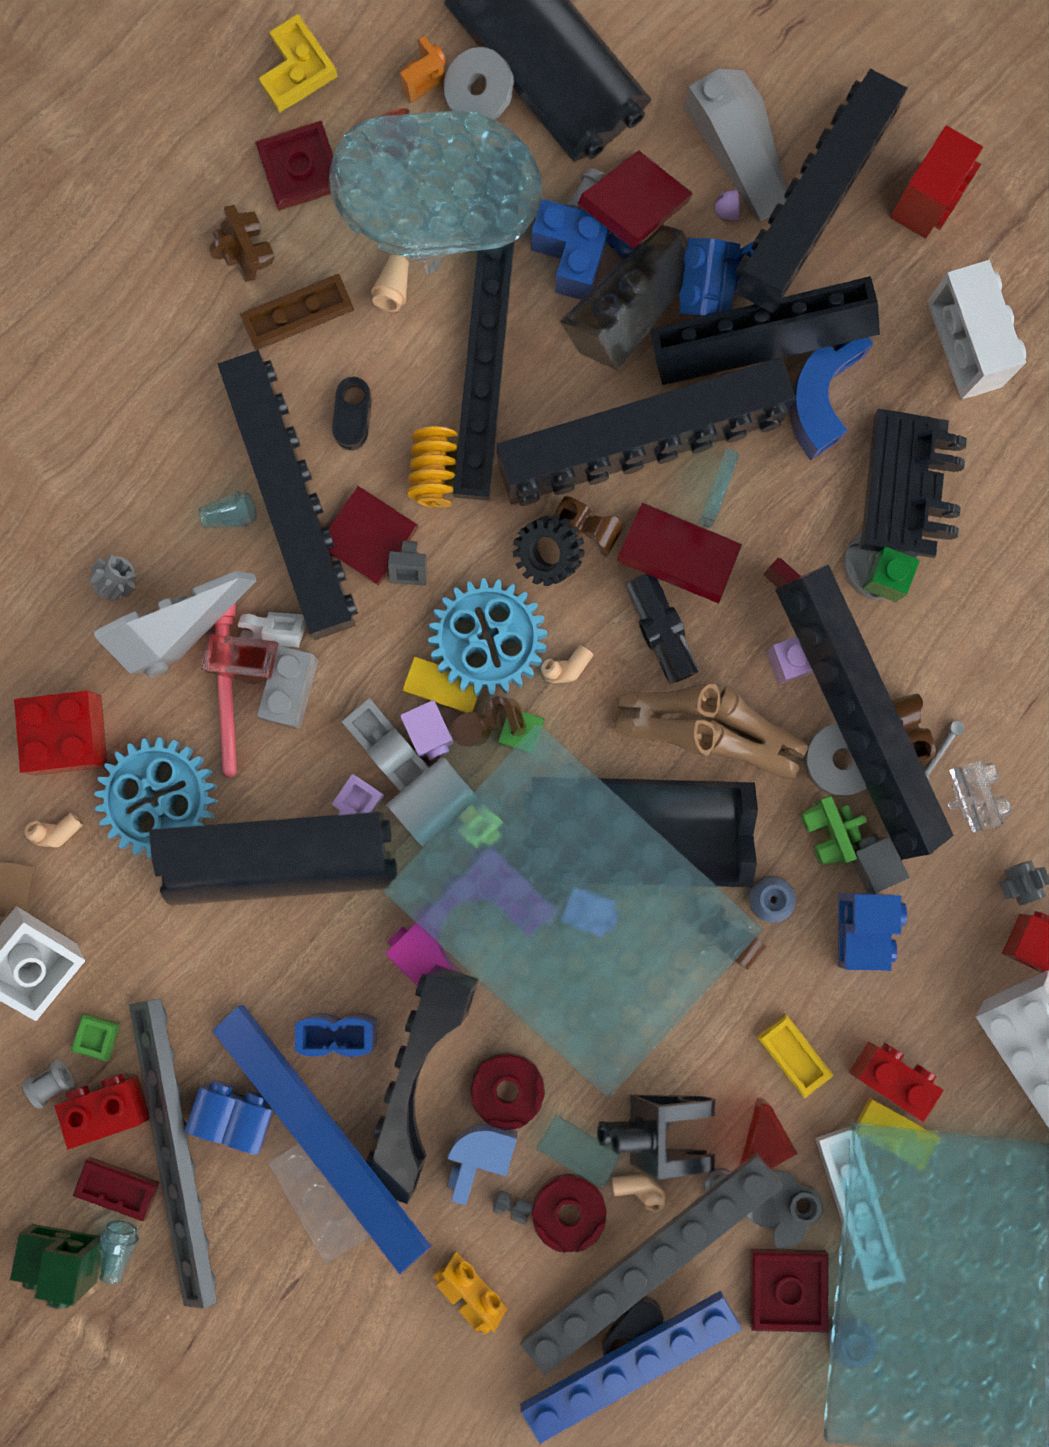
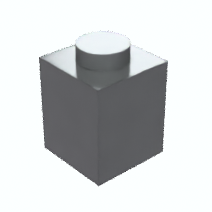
(878, 863)

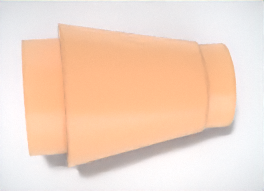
(391, 284)

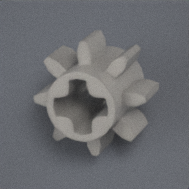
(113, 578)

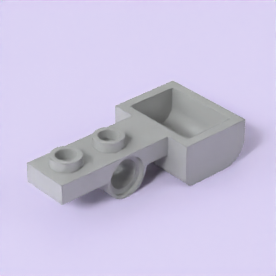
(426, 794)

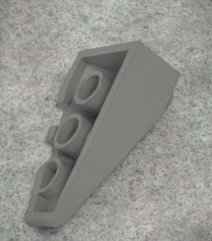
(739, 134)
(162, 637)

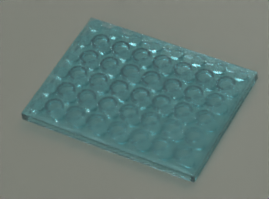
(573, 910)
(941, 1292)

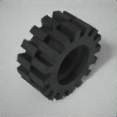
(531, 559)

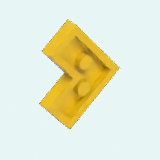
(304, 67)

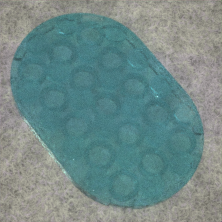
(435, 183)

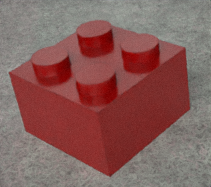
(938, 183)
(60, 733)

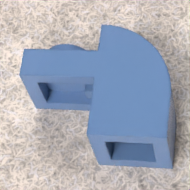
(479, 1148)

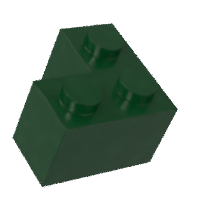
(56, 1264)

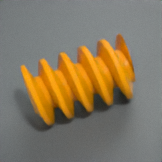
(430, 465)

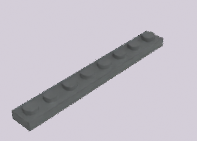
(172, 1154)
(651, 1263)

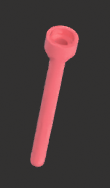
(226, 704)

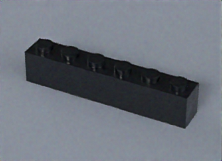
(756, 335)

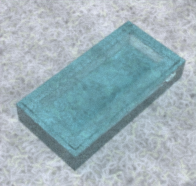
(718, 488)
(578, 1151)

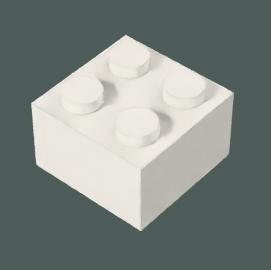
(34, 963)

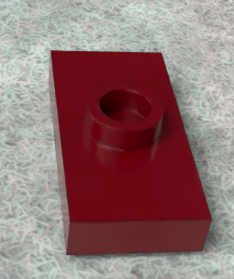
(116, 1189)

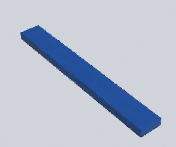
(322, 1139)

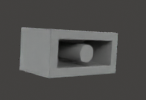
(289, 688)

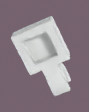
(279, 627)

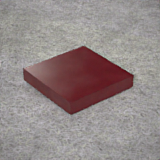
(297, 164)
(367, 533)
(789, 1290)

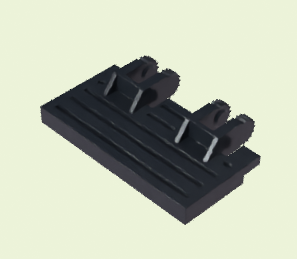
(903, 489)

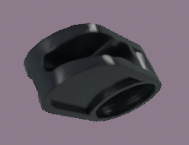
(351, 421)
(634, 1322)

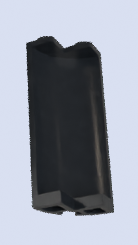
(558, 69)
(702, 820)
(273, 858)

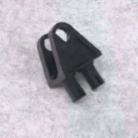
(646, 1135)

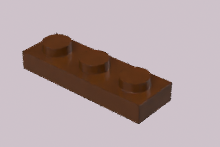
(297, 312)

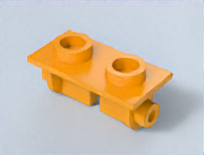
(482, 1306)

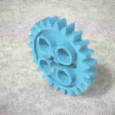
(457, 647)
(143, 767)

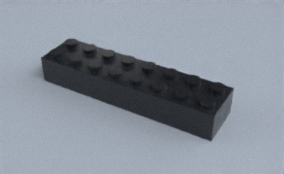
(645, 432)

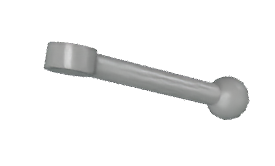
(955, 728)

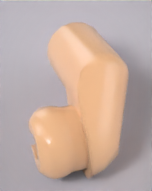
(566, 670)
(53, 835)
(643, 1188)

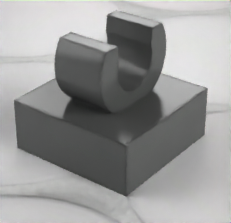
(408, 566)

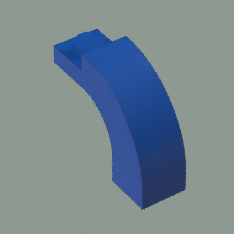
(811, 414)

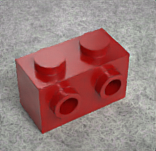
(896, 1081)
(101, 1112)

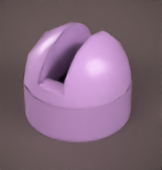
(728, 205)

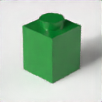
(891, 574)

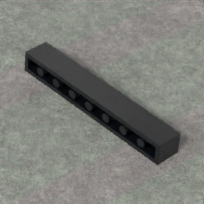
(819, 192)
(287, 495)
(864, 713)

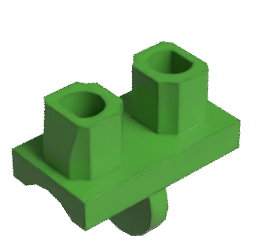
(838, 846)

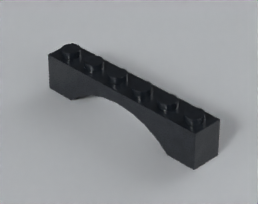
(442, 1008)

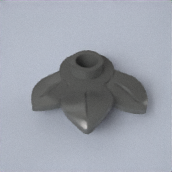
(781, 1211)

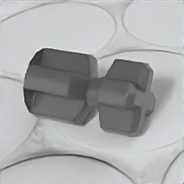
(518, 1210)

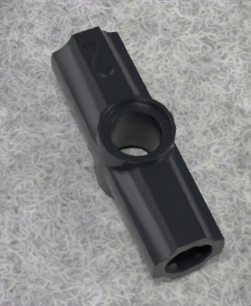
(661, 628)

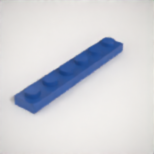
(630, 1367)

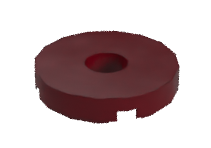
(503, 1113)
(569, 1236)

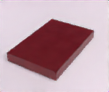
(635, 198)
(679, 553)

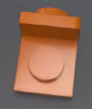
(423, 74)

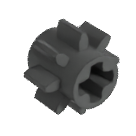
(1025, 882)

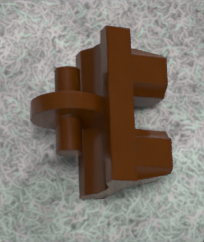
(234, 243)

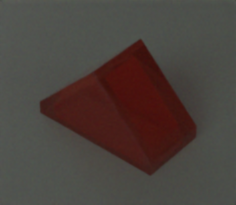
(240, 658)
(767, 1137)

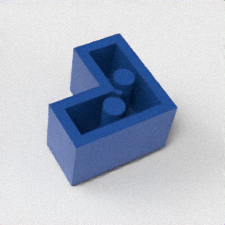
(574, 239)
(867, 930)

